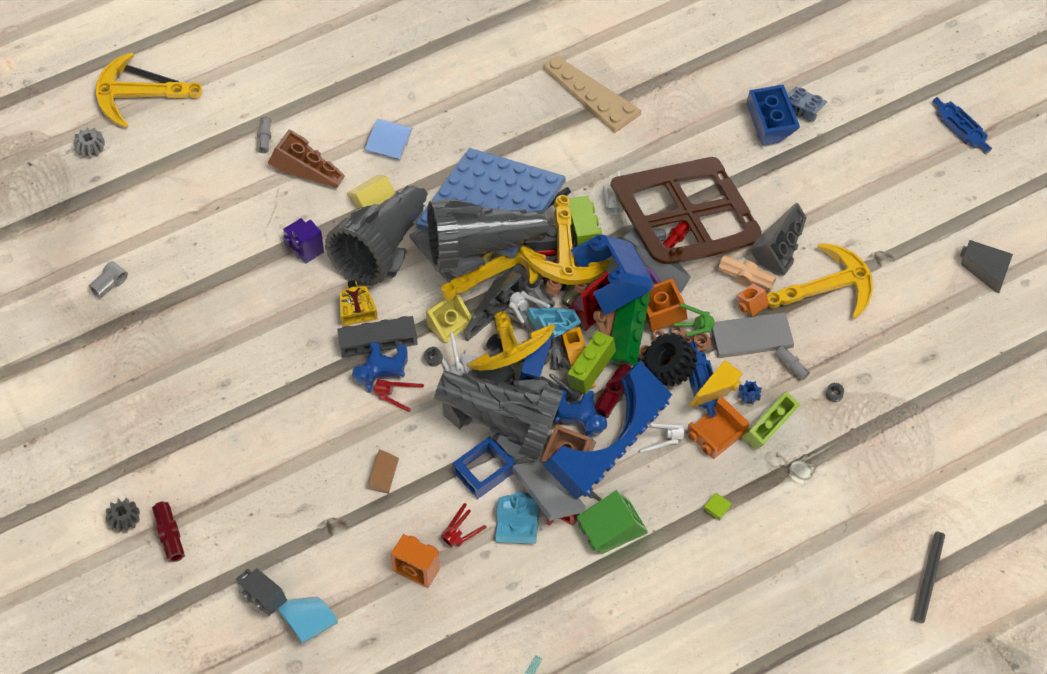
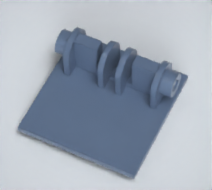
(807, 102)

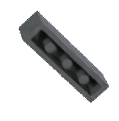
(389, 333)

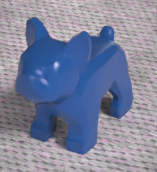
(380, 366)
(581, 413)

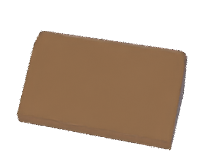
(383, 472)

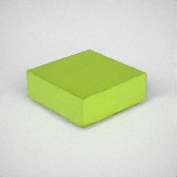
(717, 506)

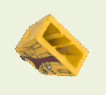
(356, 305)

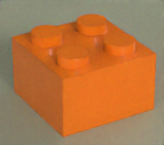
(665, 305)
(415, 560)

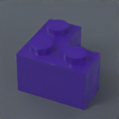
(304, 239)

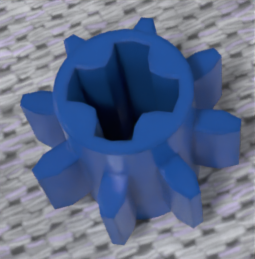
(749, 392)

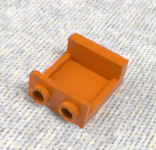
(719, 432)

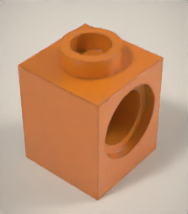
(752, 300)

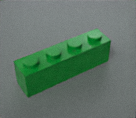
(628, 330)

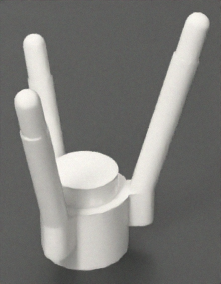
(612, 204)
(520, 302)
(457, 367)
(673, 431)

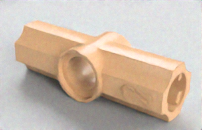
(747, 273)

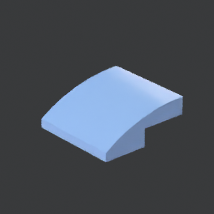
(388, 139)

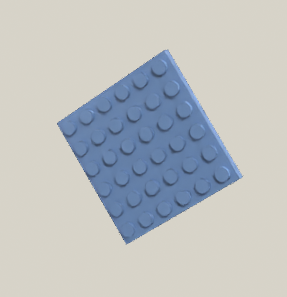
(498, 185)

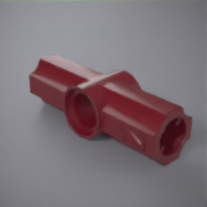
(608, 398)
(168, 531)

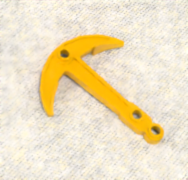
(114, 89)
(854, 267)
(491, 268)
(564, 270)
(512, 350)

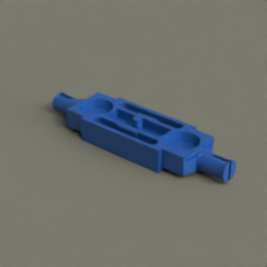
(962, 125)
(700, 377)

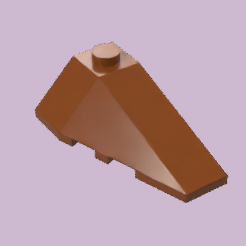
(297, 158)

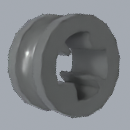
(431, 352)
(835, 398)

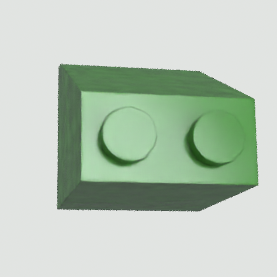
(611, 523)

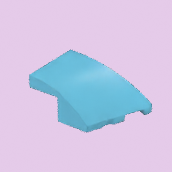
(562, 319)
(517, 519)
(307, 617)

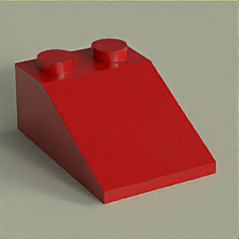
(587, 304)

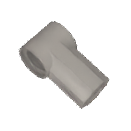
(111, 275)

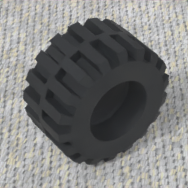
(662, 351)

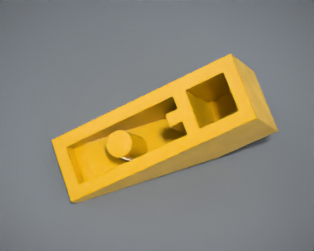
(719, 384)

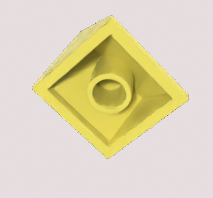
(372, 191)
(448, 317)

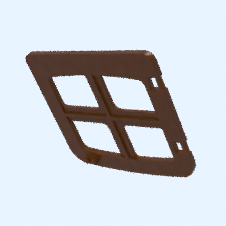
(669, 176)

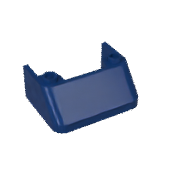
(626, 281)

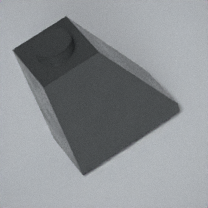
(986, 263)

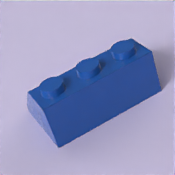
(772, 114)

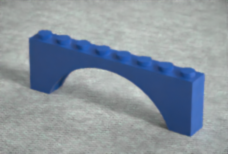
(582, 469)

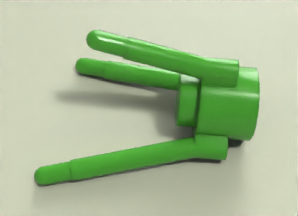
(703, 322)

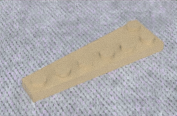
(601, 101)

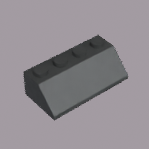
(504, 374)

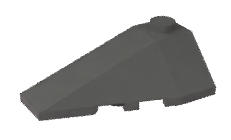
(777, 244)
(663, 271)
(494, 301)

